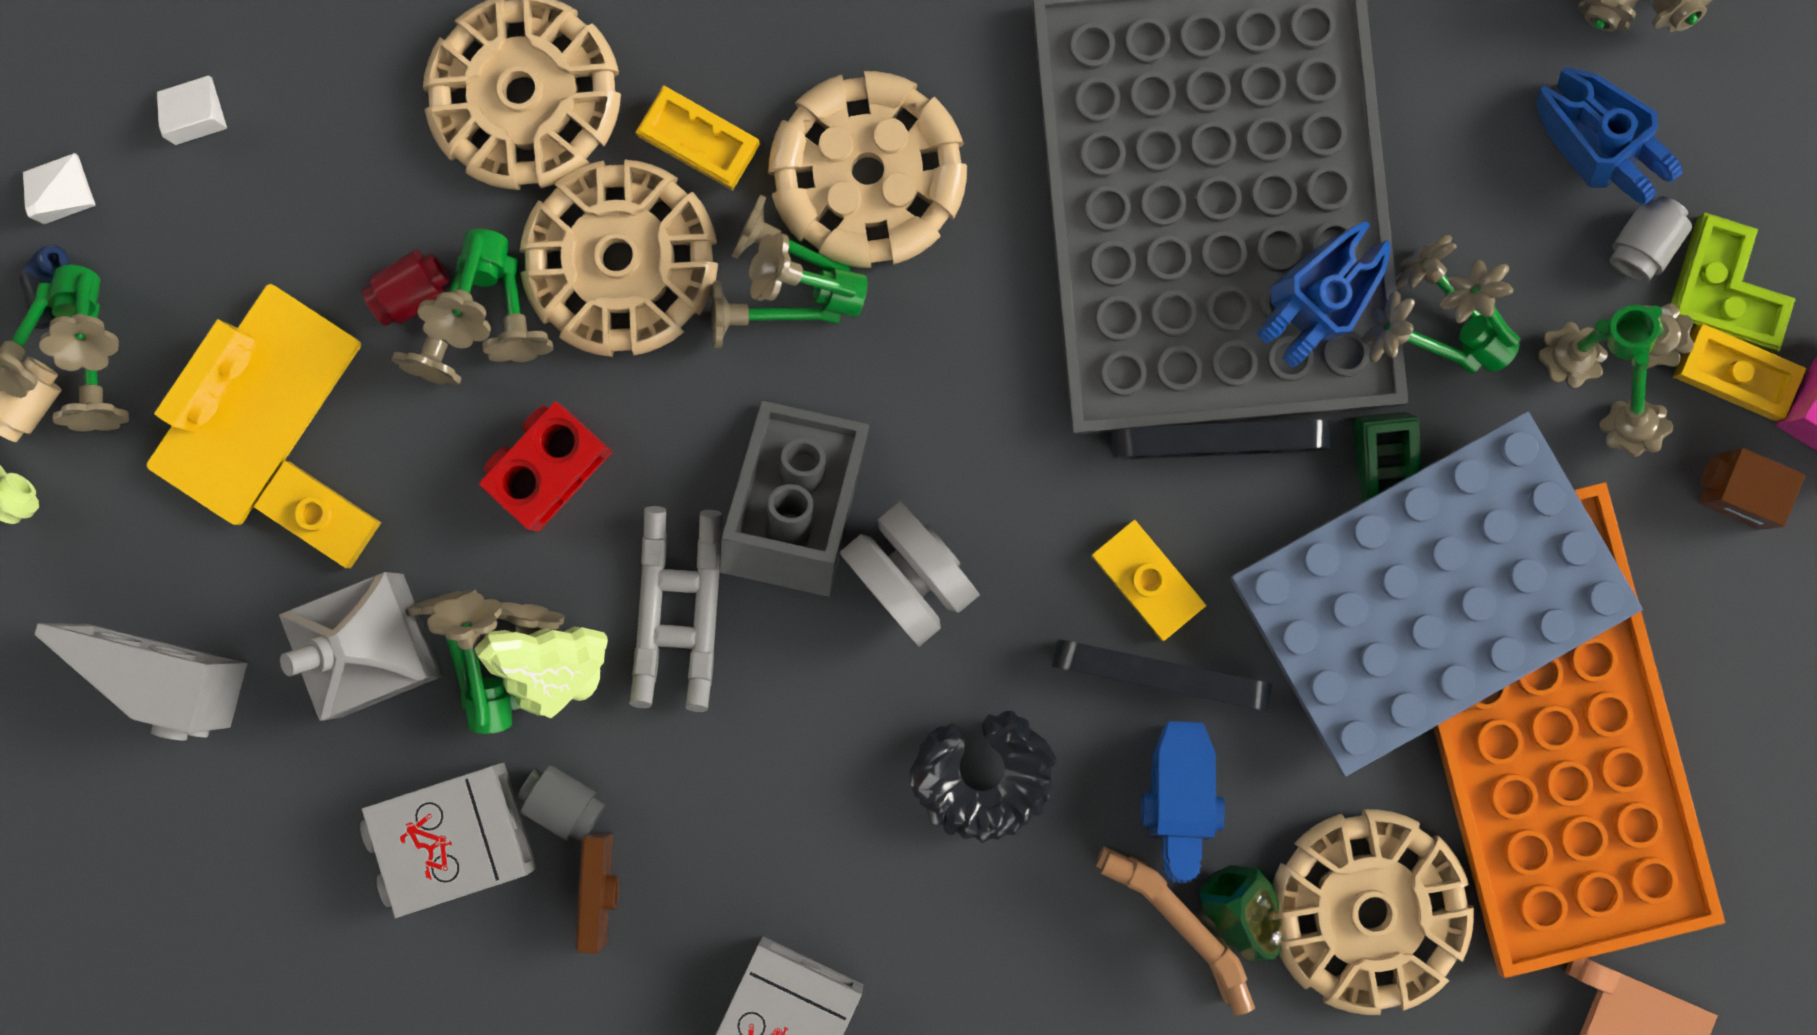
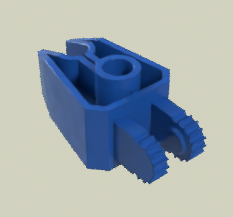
(1605, 134)
(1325, 292)
(1182, 798)

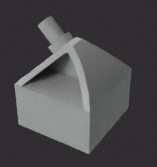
(358, 646)

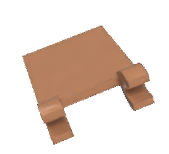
(1634, 1007)

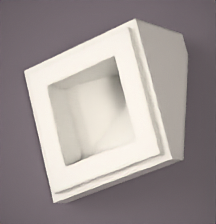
(56, 190)

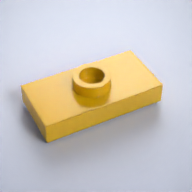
(698, 137)
(317, 514)
(1148, 580)

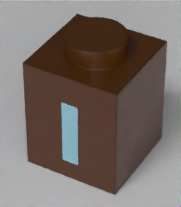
(1750, 488)

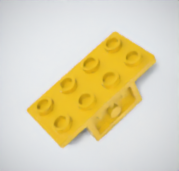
(248, 402)

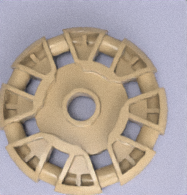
(530, 123)
(860, 137)
(636, 285)
(1407, 918)

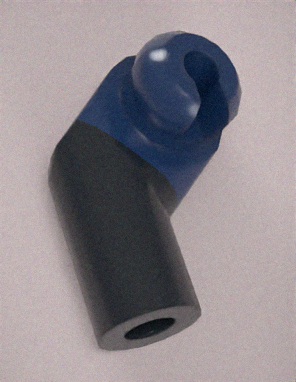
(41, 270)

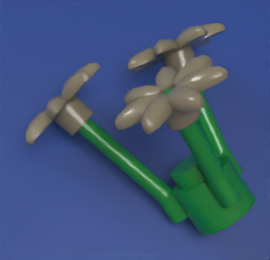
(1485, 340)

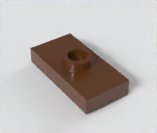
(596, 892)

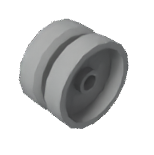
(914, 568)

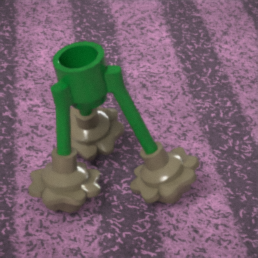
(1635, 334)

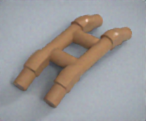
(1222, 961)

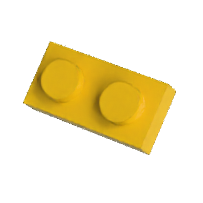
(1740, 373)

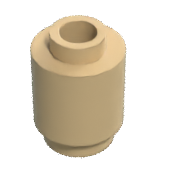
(24, 414)

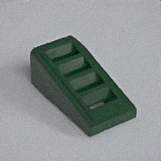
(1368, 450)

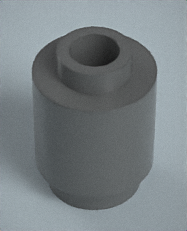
(560, 803)

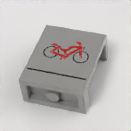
(447, 840)
(790, 996)

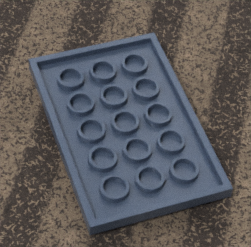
(1435, 593)

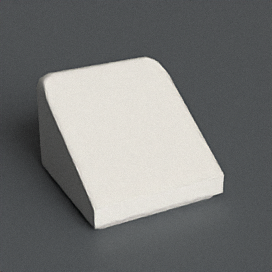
(189, 111)

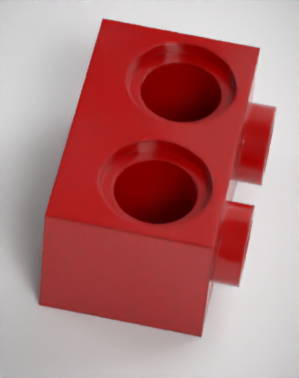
(555, 477)

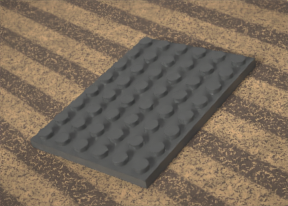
(1184, 180)

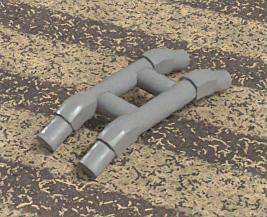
(653, 634)

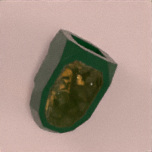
(1244, 911)

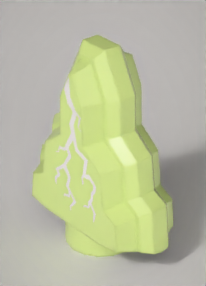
(545, 666)

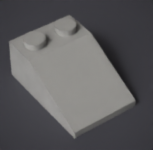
(152, 680)

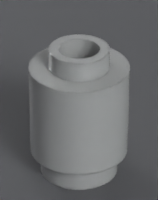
(1650, 239)

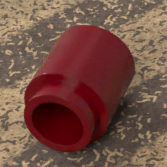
(403, 285)

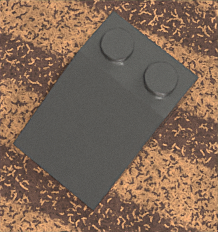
(793, 499)

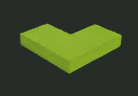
(1713, 288)

